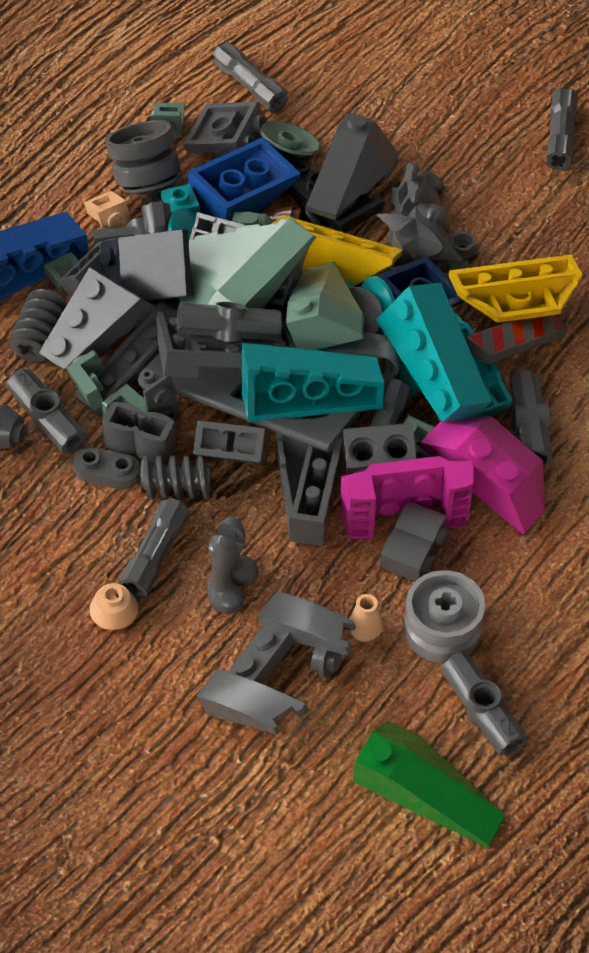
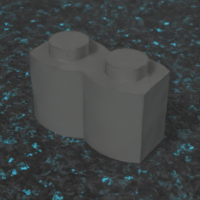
(139, 432)
(413, 541)

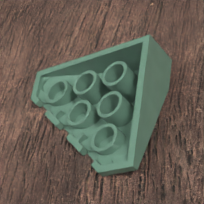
(245, 263)

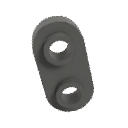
(105, 468)

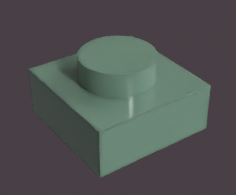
(59, 267)

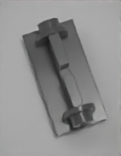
(159, 393)

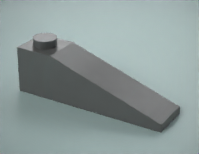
(353, 165)

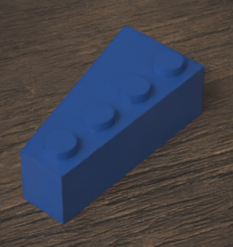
(33, 245)

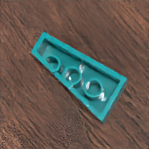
(435, 351)
(307, 382)

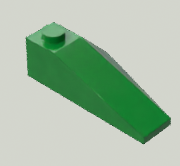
(420, 779)

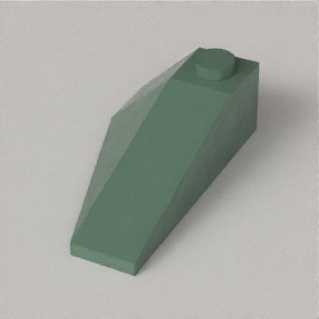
(323, 310)

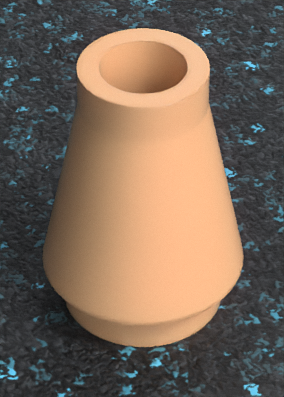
(366, 618)

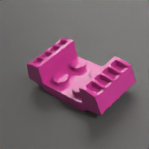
(390, 485)

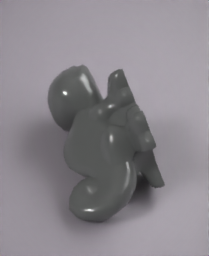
(420, 190)

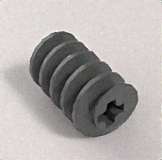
(36, 323)
(175, 477)

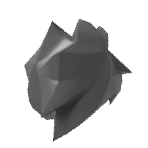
(418, 238)

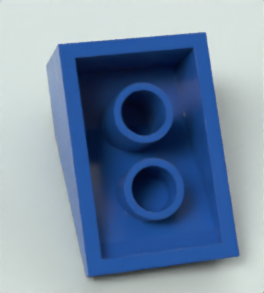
(242, 180)

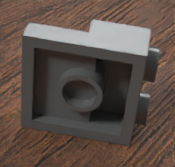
(225, 128)

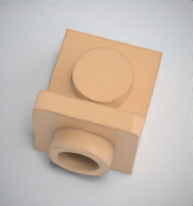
(109, 210)

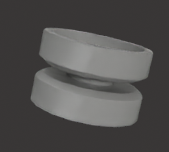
(443, 615)

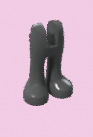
(229, 567)

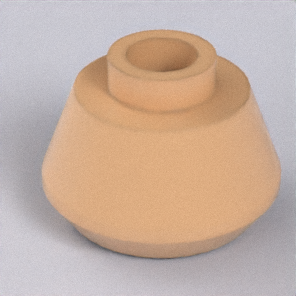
(113, 607)

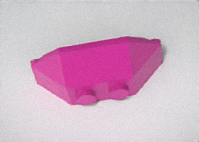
(504, 469)

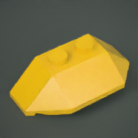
(352, 255)
(518, 288)

